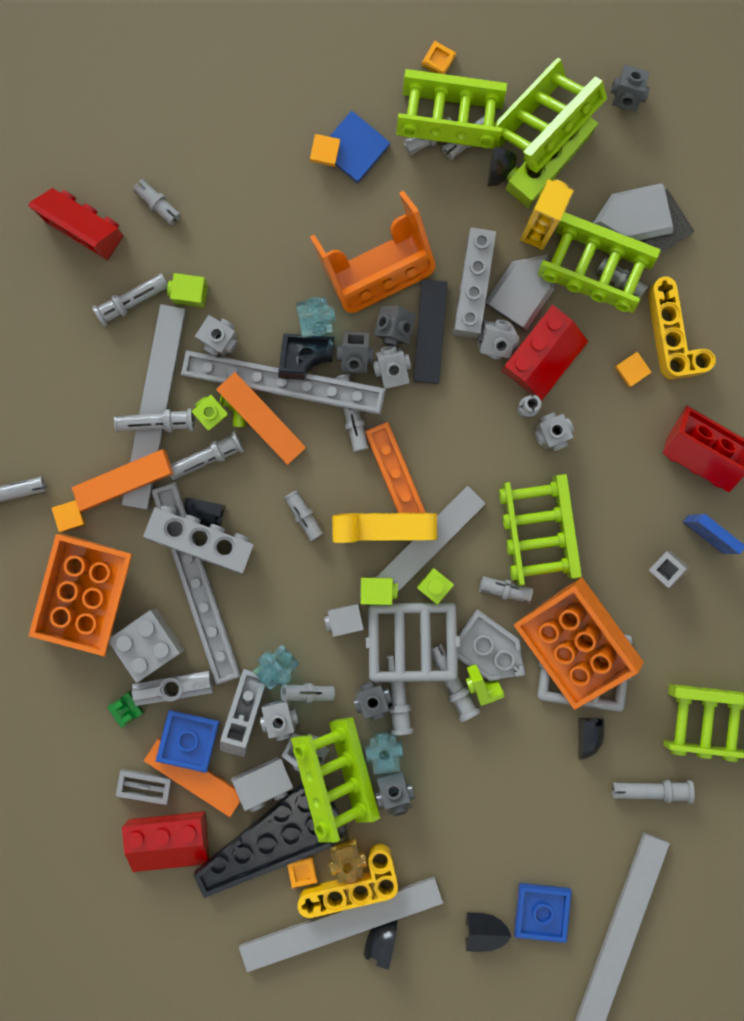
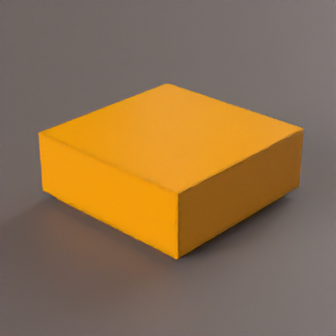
(438, 58)
(325, 150)
(633, 369)
(68, 516)
(302, 872)

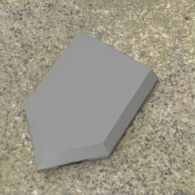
(637, 213)
(521, 292)
(490, 648)

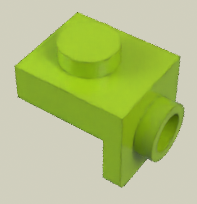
(209, 412)
(485, 691)

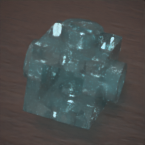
(315, 316)
(276, 667)
(386, 762)

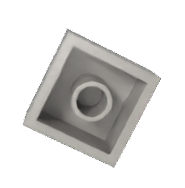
(146, 645)

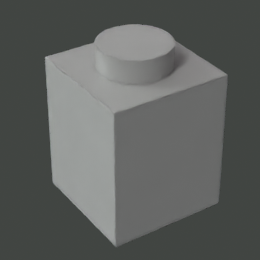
(669, 569)
(344, 620)

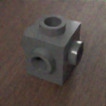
(630, 88)
(395, 325)
(355, 352)
(372, 690)
(391, 786)

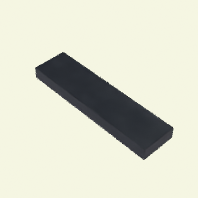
(430, 331)

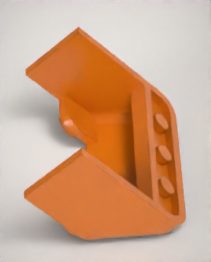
(383, 268)

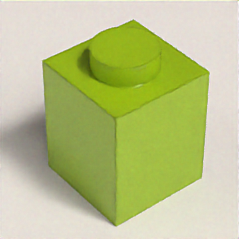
(188, 290)
(435, 585)
(378, 590)

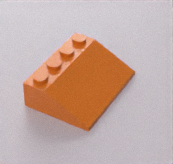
(80, 594)
(579, 644)

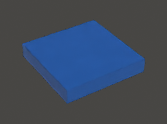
(359, 146)
(714, 534)
(187, 741)
(542, 912)

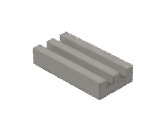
(143, 796)

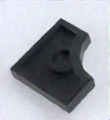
(302, 354)

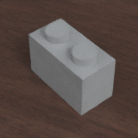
(261, 784)

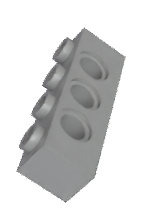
(474, 283)
(157, 532)

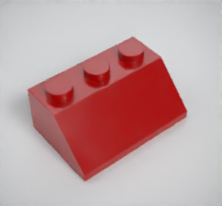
(78, 221)
(545, 353)
(706, 449)
(166, 841)

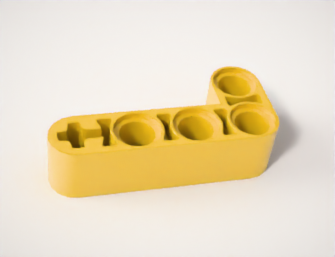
(675, 329)
(383, 526)
(350, 898)

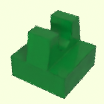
(125, 710)

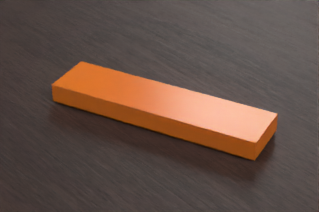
(261, 418)
(394, 469)
(122, 480)
(204, 785)

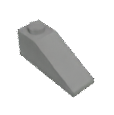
(242, 715)

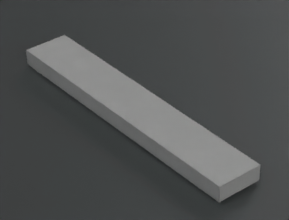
(419, 552)

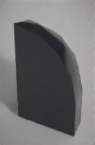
(500, 166)
(207, 512)
(590, 736)
(485, 933)
(381, 944)

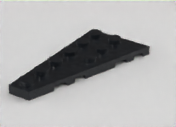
(268, 844)

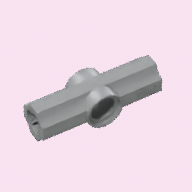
(157, 691)

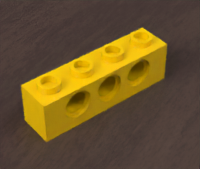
(546, 214)

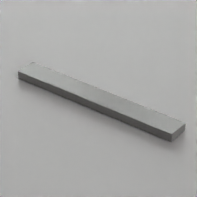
(265, 379)
(157, 391)
(200, 594)
(339, 925)
(623, 929)

